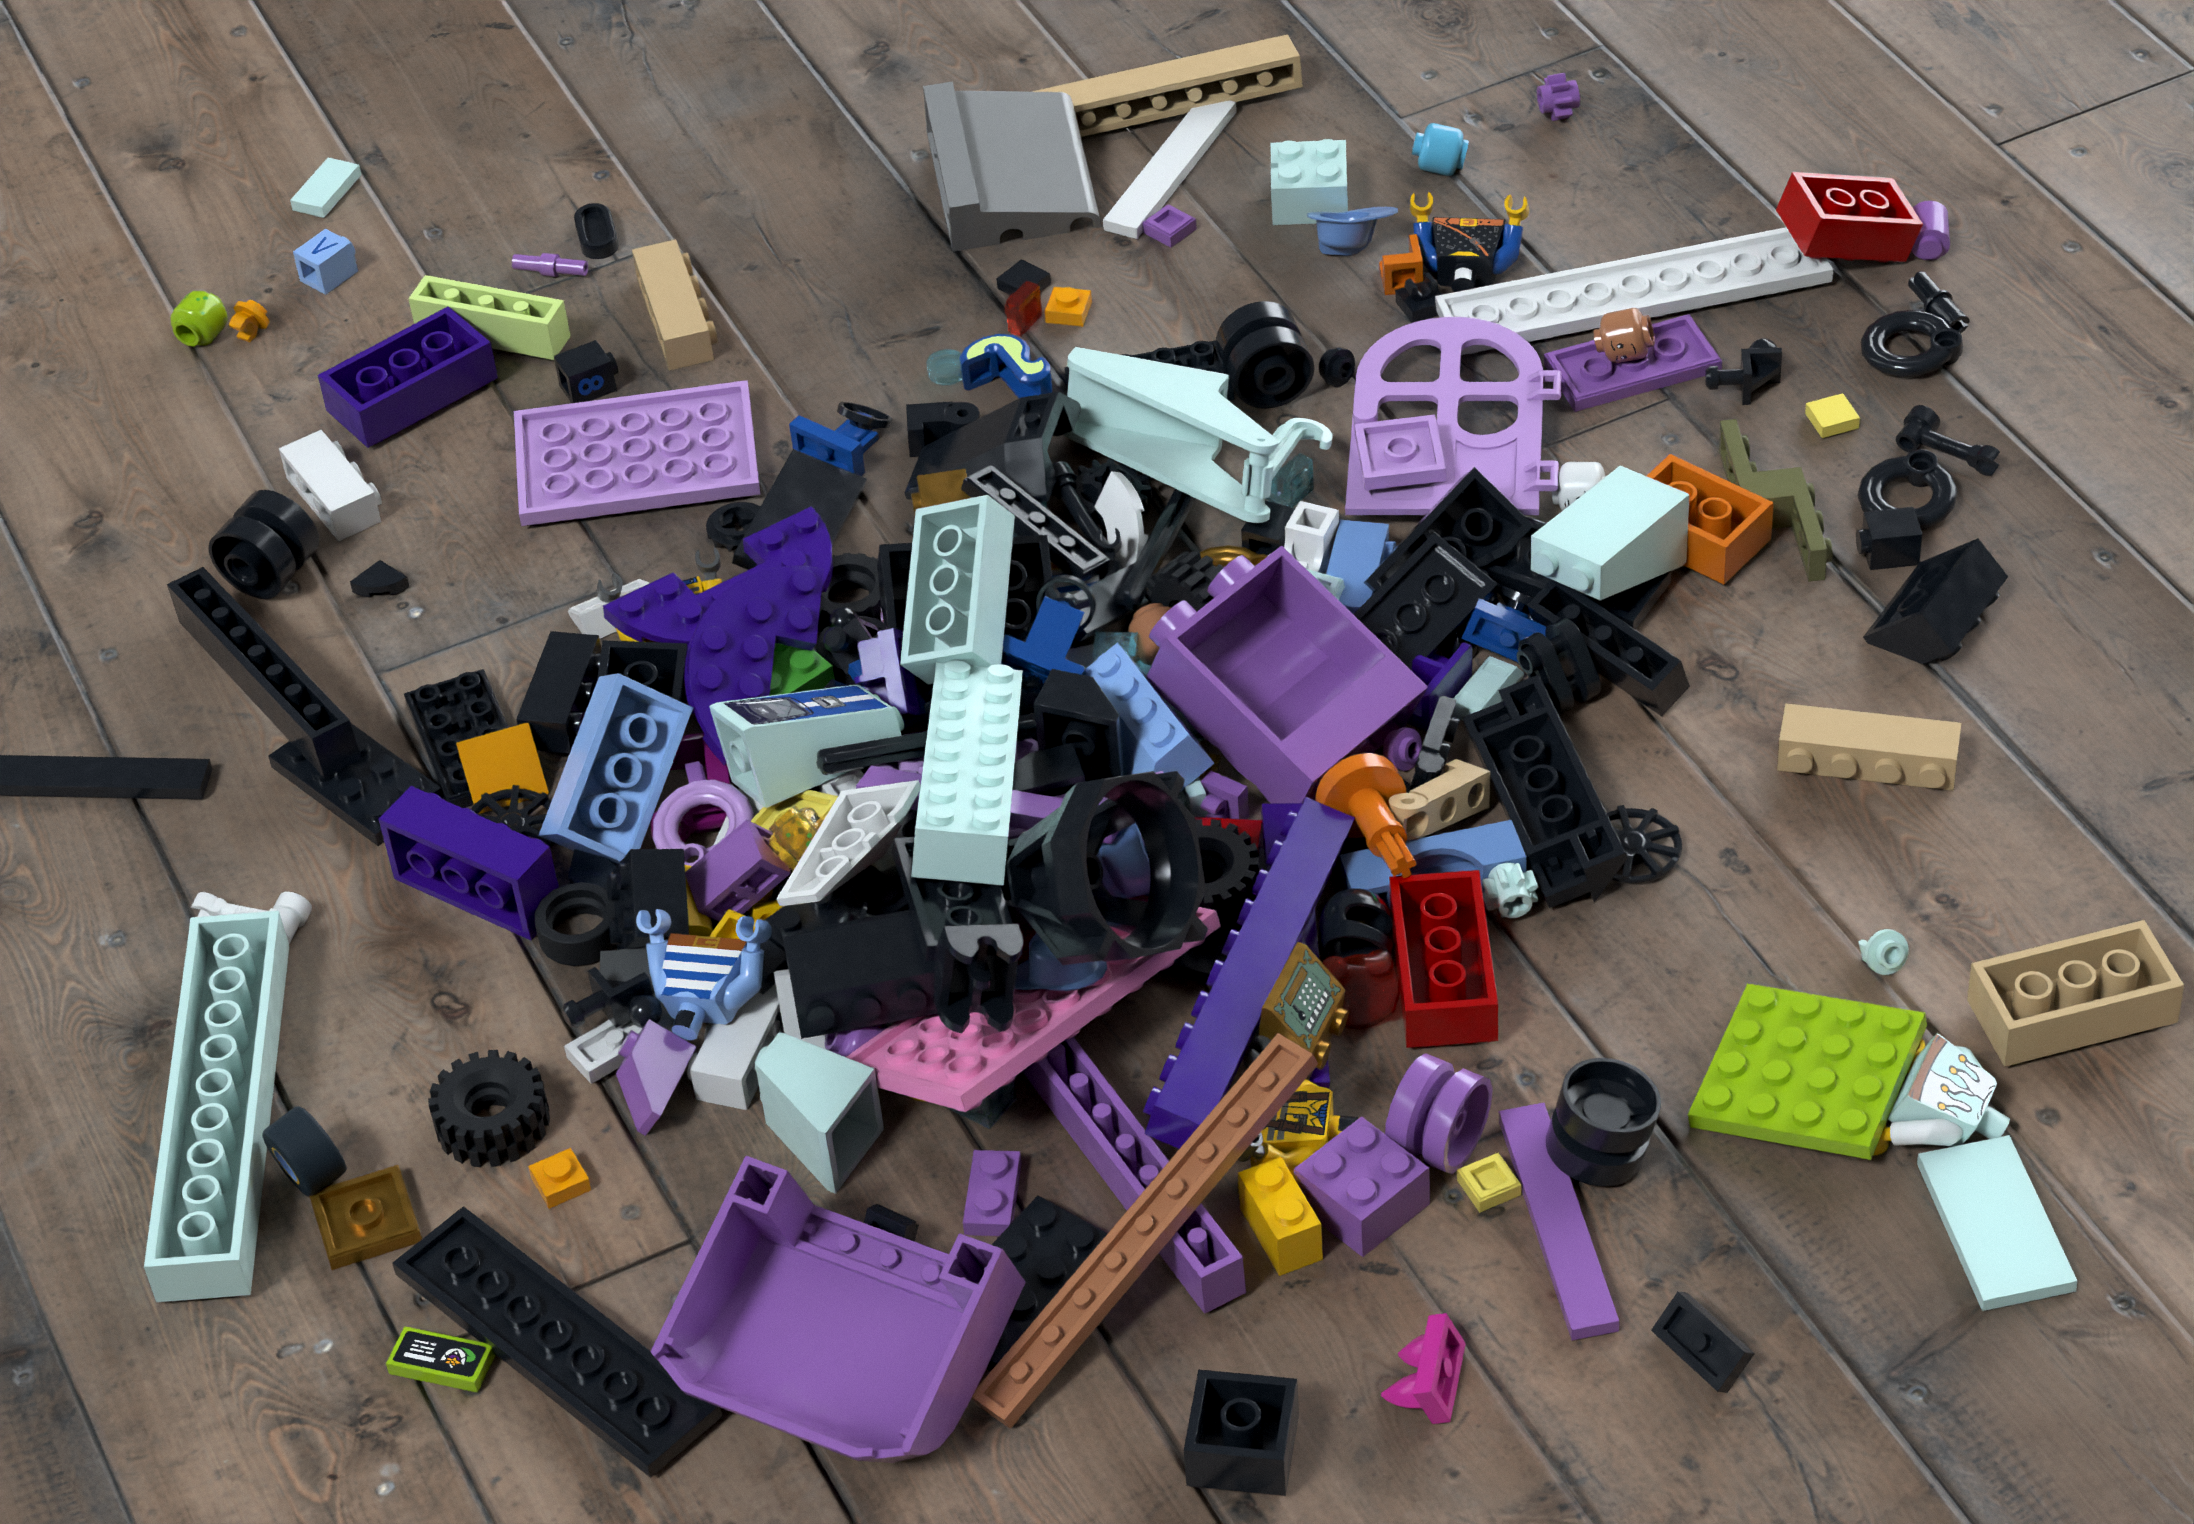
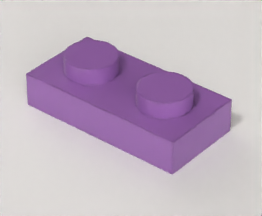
(991, 1192)

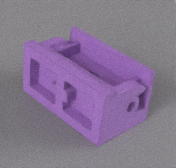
(736, 872)

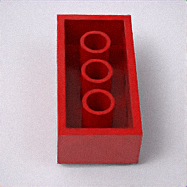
(1443, 959)

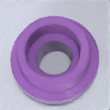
(1402, 748)

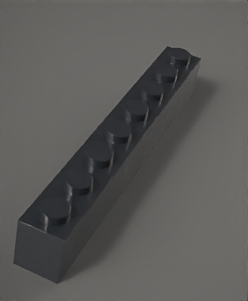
(265, 672)

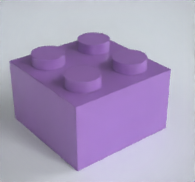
(1363, 1186)

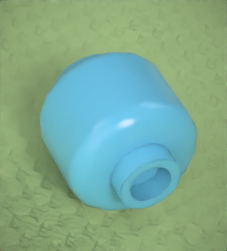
(1440, 149)

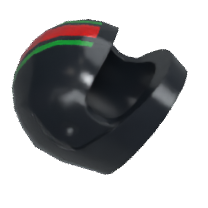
(1355, 924)

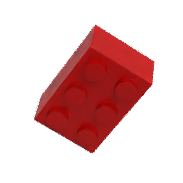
(1849, 217)

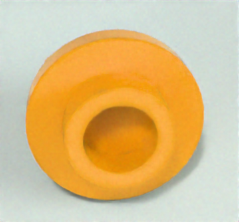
(248, 319)

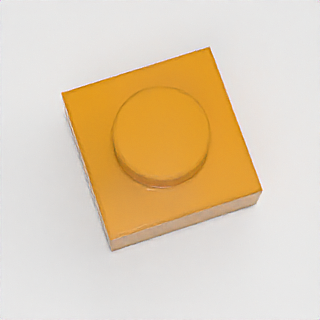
(1068, 306)
(559, 1178)

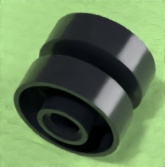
(1265, 354)
(264, 544)
(1603, 1121)

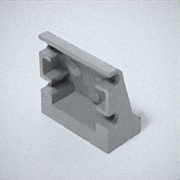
(1007, 163)

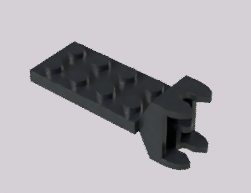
(970, 940)

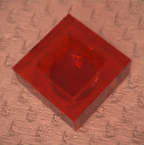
(1023, 308)

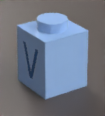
(325, 261)

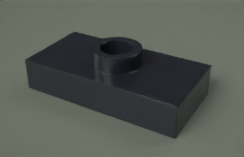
(1702, 1342)

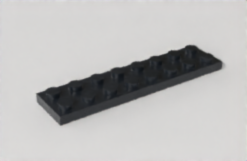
(555, 1340)

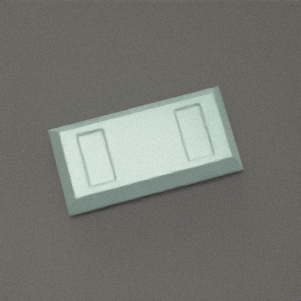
(1483, 686)

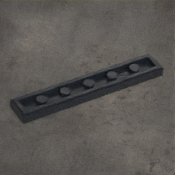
(104, 777)

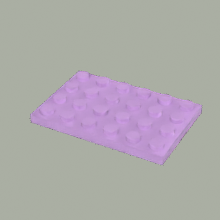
(635, 453)

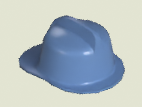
(1349, 230)
(1125, 864)
(1046, 972)

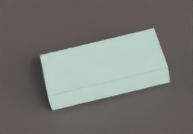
(325, 187)

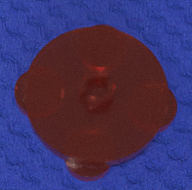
(1369, 986)

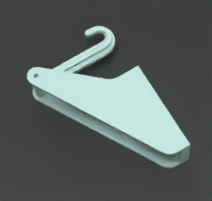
(1173, 427)

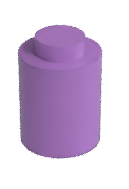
(1934, 235)

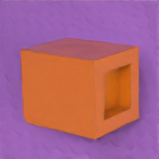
(1399, 267)

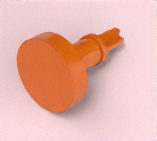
(1363, 790)

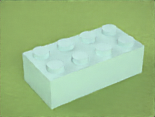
(957, 585)

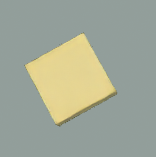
(1832, 415)
(1489, 1182)

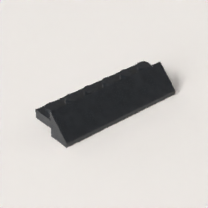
(1546, 793)

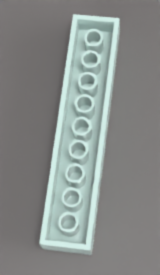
(218, 1108)

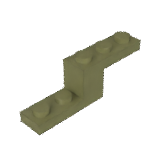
(1790, 495)

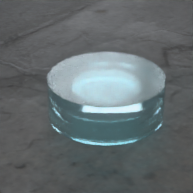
(944, 367)

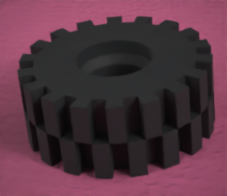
(1183, 579)
(1234, 860)
(485, 1084)

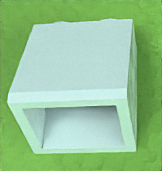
(819, 1106)

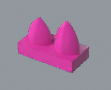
(1439, 1361)

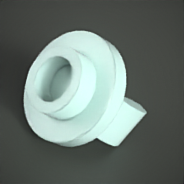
(1885, 951)

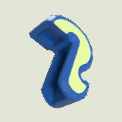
(1008, 358)

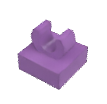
(1224, 797)

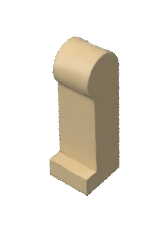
(1442, 800)

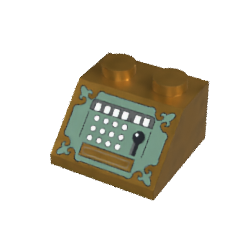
(1305, 1005)

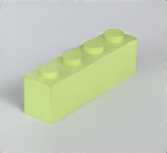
(504, 317)

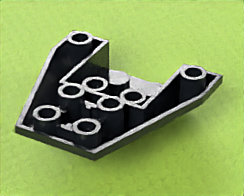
(1009, 439)

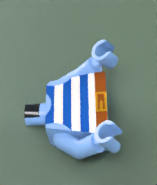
(703, 975)

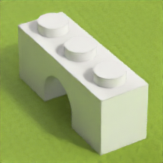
(1312, 535)

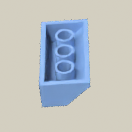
(1149, 727)
(616, 769)

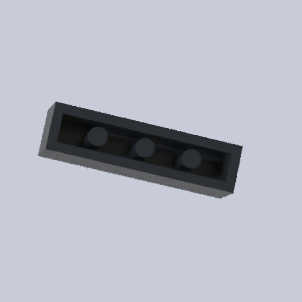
(1615, 647)

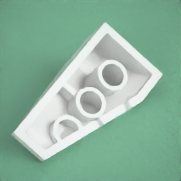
(849, 840)

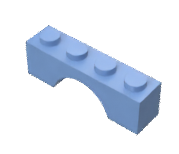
(1455, 851)

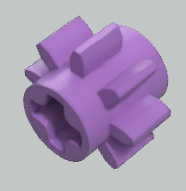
(1558, 96)

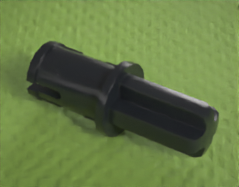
(1938, 301)

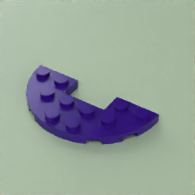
(670, 610)
(737, 638)

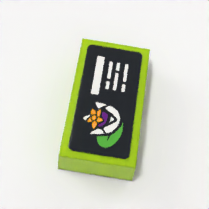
(440, 1359)

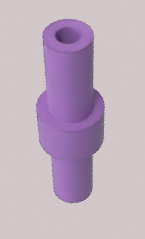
(549, 265)

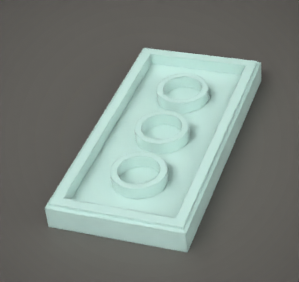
(1996, 1223)

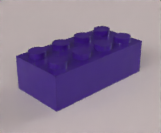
(408, 376)
(468, 860)

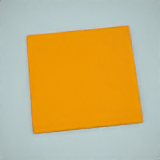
(502, 760)

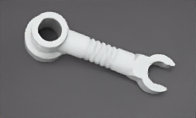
(292, 907)

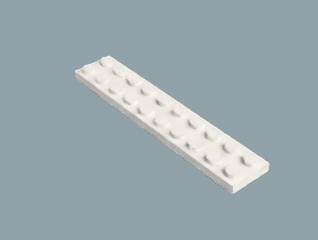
(1651, 282)

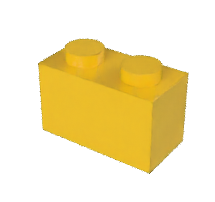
(1280, 1216)

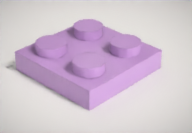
(1400, 452)

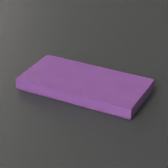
(1676, 357)

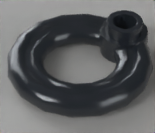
(1944, 349)
(1921, 470)

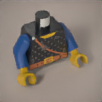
(1468, 250)

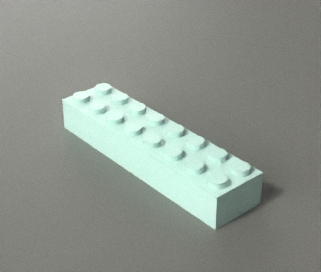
(967, 774)

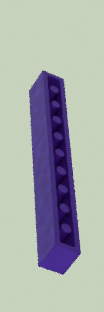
(1242, 983)

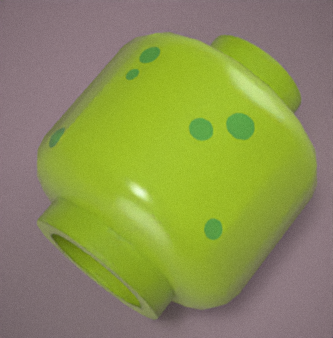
(198, 318)

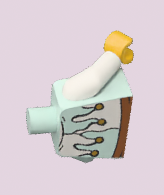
(1943, 1099)

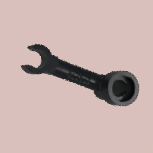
(1921, 428)

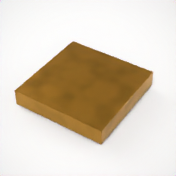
(365, 1217)

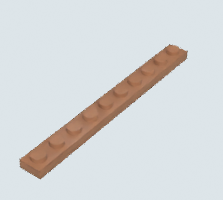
(1143, 1231)

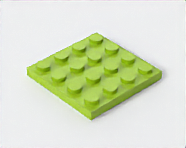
(1808, 1071)

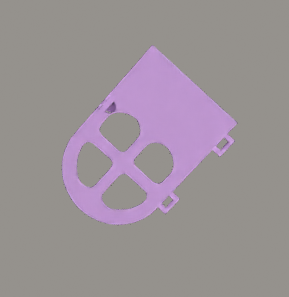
(1504, 458)

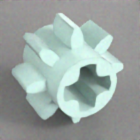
(1510, 890)

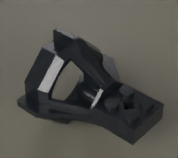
(1057, 877)

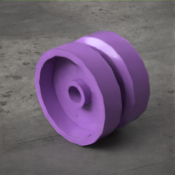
(1439, 1112)

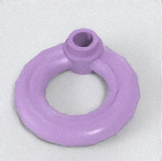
(692, 795)

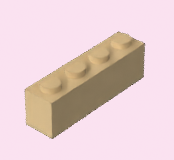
(674, 304)
(1869, 746)

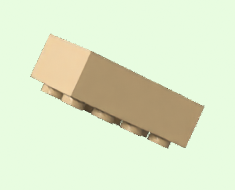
(2075, 993)

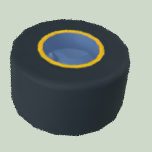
(304, 1151)

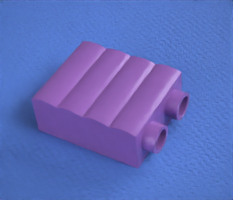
(1280, 676)

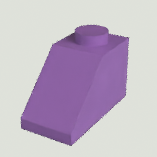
(651, 1071)

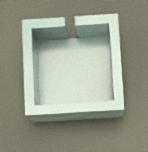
(1307, 180)

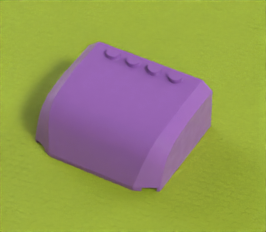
(834, 1323)

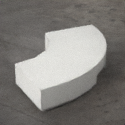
(1122, 510)

